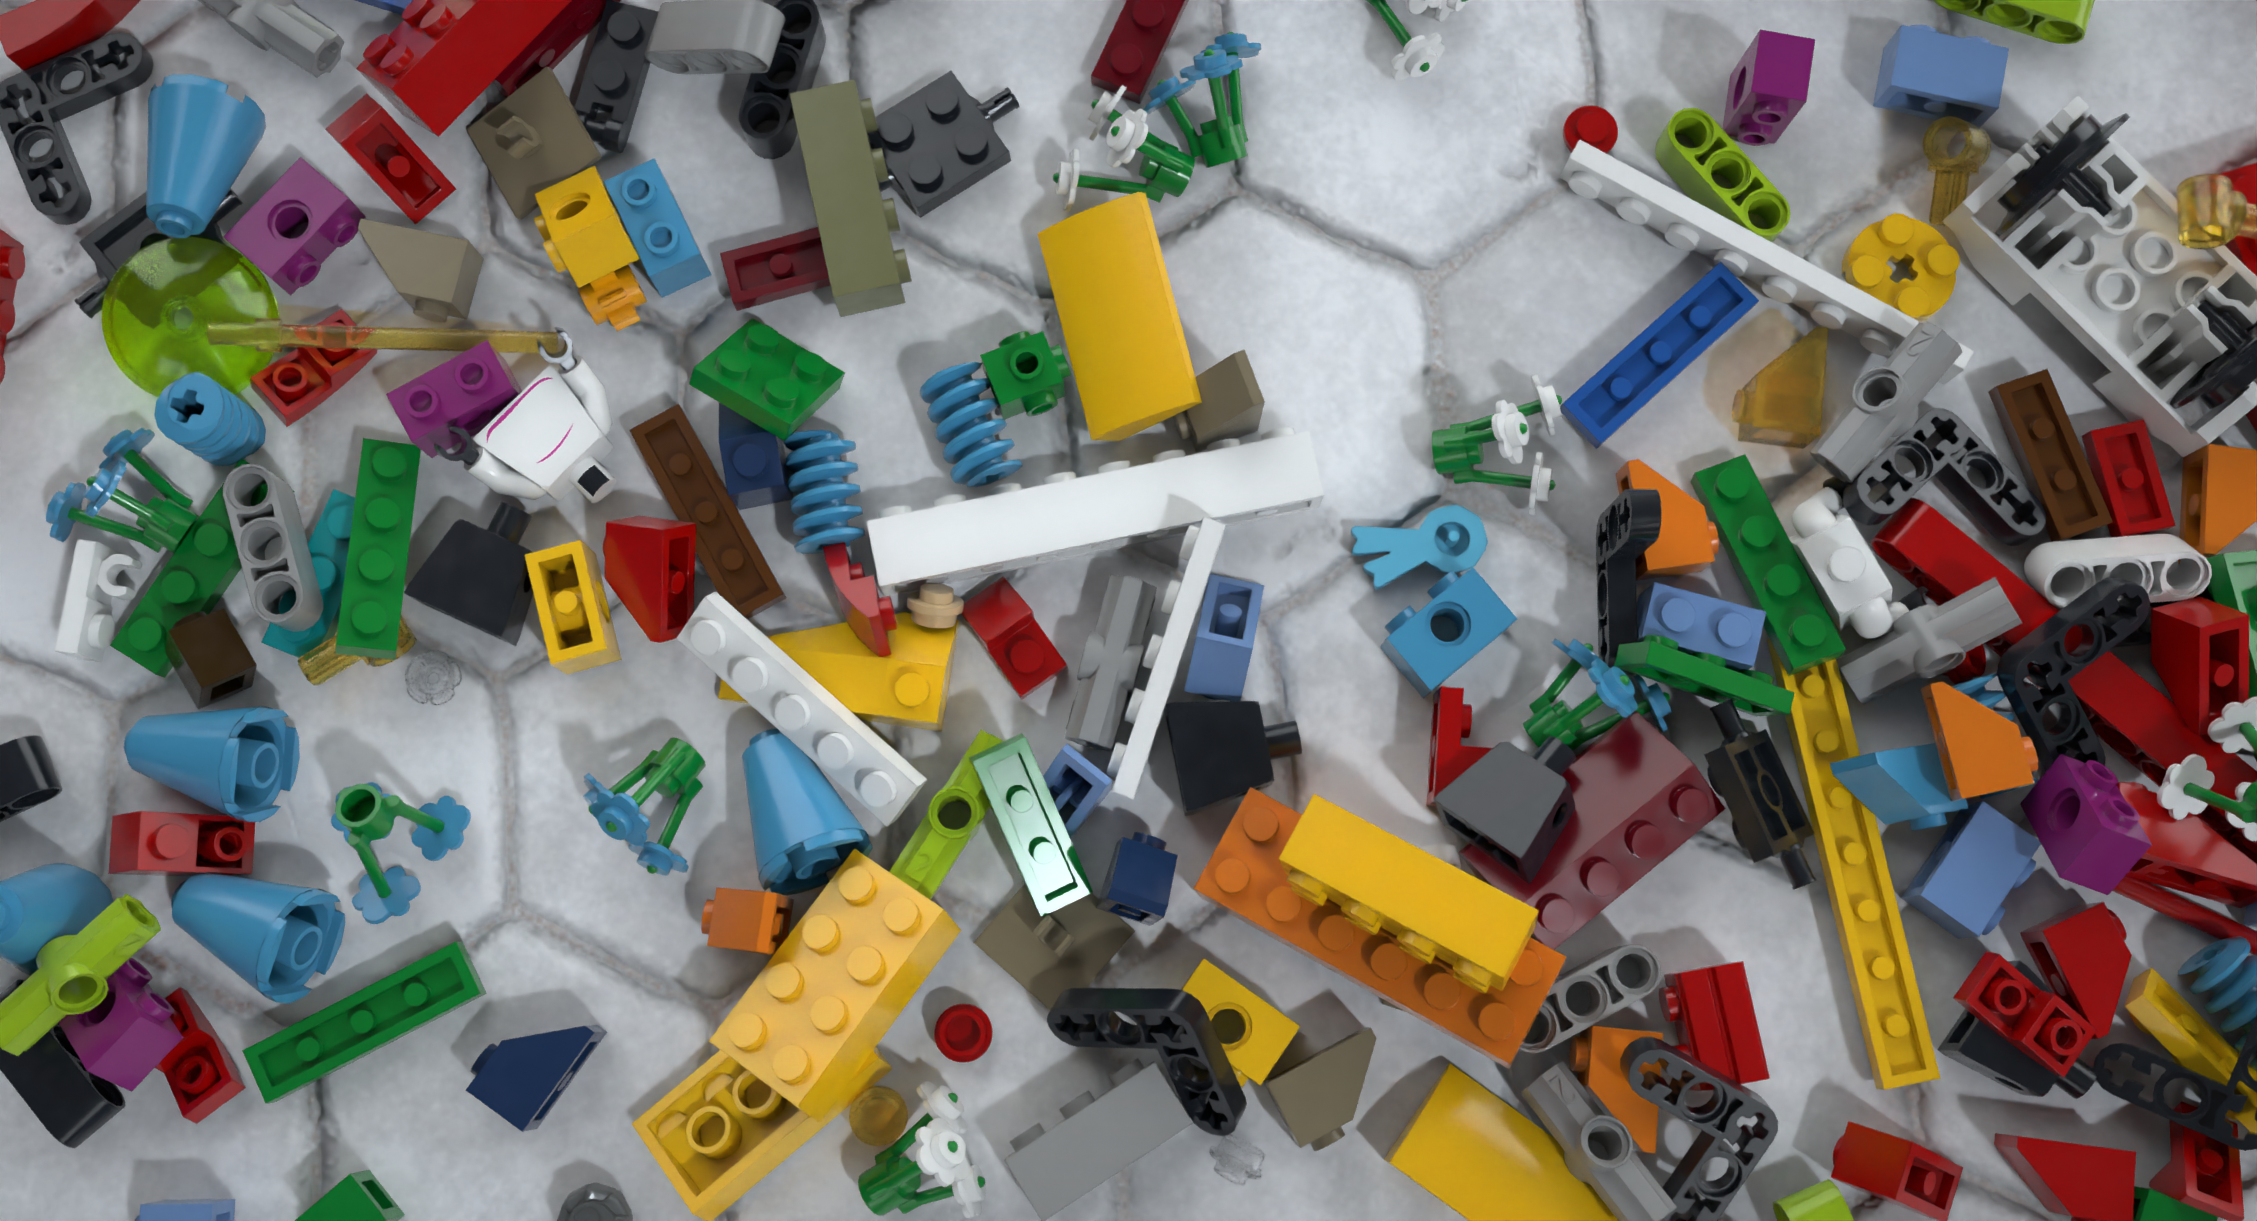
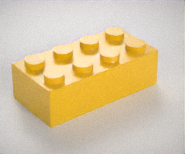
(1407, 893)
(836, 985)

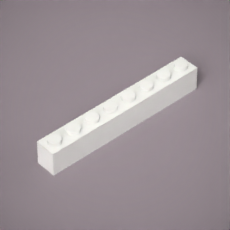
(1094, 512)

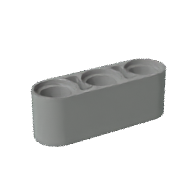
(715, 37)
(254, 529)
(1605, 992)

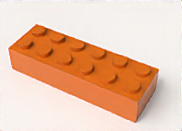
(1252, 886)

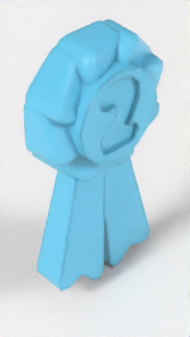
(1445, 541)

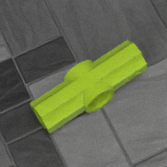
(932, 846)
(74, 973)

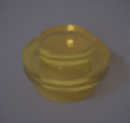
(878, 1115)

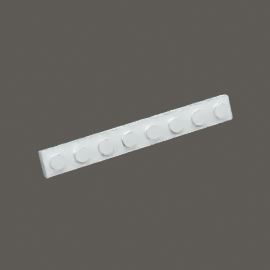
(1744, 253)

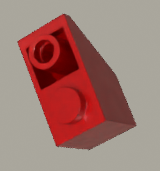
(180, 844)

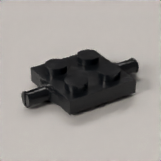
(941, 142)
(128, 233)
(1759, 795)

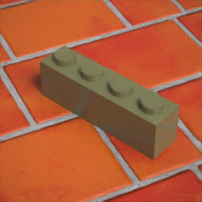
(848, 198)

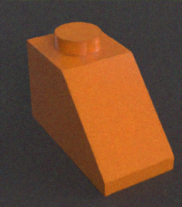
(2217, 496)
(1685, 536)
(1976, 745)
(747, 920)
(1597, 1061)

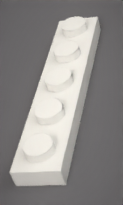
(1165, 656)
(801, 708)

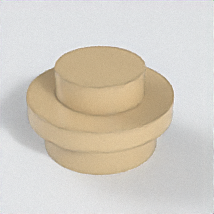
(935, 606)

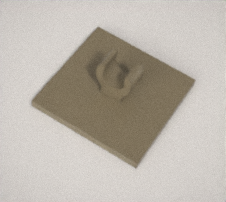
(533, 141)
(1056, 949)

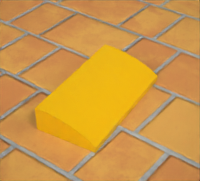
(1119, 318)
(731, 1130)
(1489, 1158)

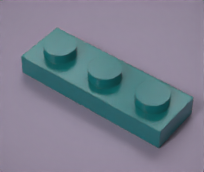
(329, 557)

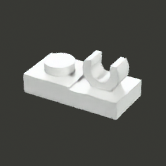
(86, 613)

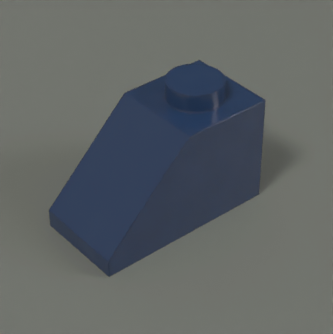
(752, 462)
(1138, 879)
(531, 1072)

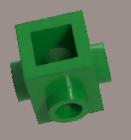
(1026, 374)

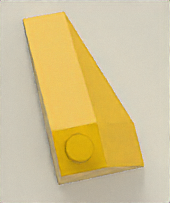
(892, 689)

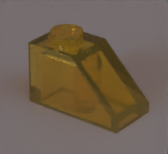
(1786, 396)

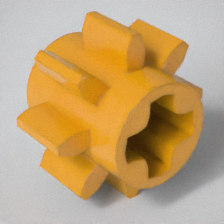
(614, 298)

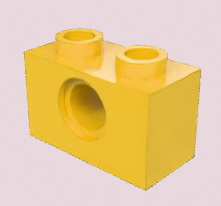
(583, 228)
(572, 607)
(1264, 1028)

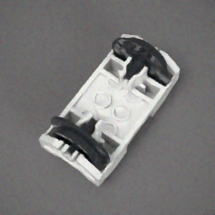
(2119, 279)

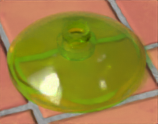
(176, 275)

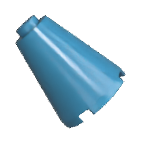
(195, 150)
(219, 757)
(795, 817)
(45, 906)
(262, 929)

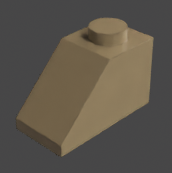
(426, 268)
(1229, 404)
(1323, 1090)

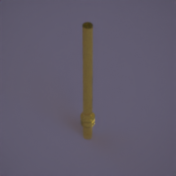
(273, 335)

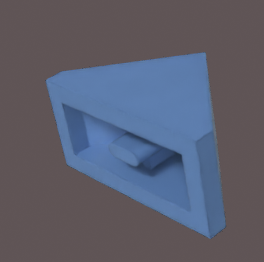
(1075, 787)

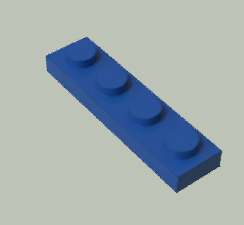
(1658, 355)

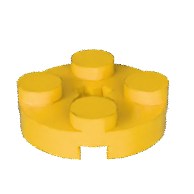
(1919, 248)

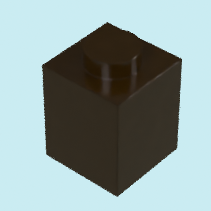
(210, 657)

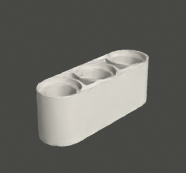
(2144, 560)

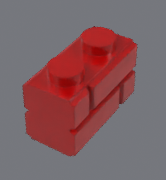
(1716, 1021)

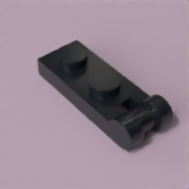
(616, 73)

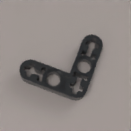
(49, 105)
(1948, 464)
(1621, 537)
(2055, 666)
(1166, 1022)
(2216, 1096)
(1715, 1119)

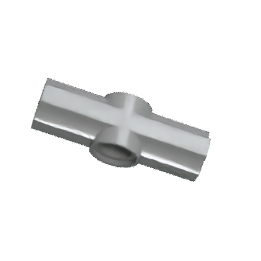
(284, 29)
(1906, 379)
(1929, 641)
(1110, 662)
(1572, 1120)

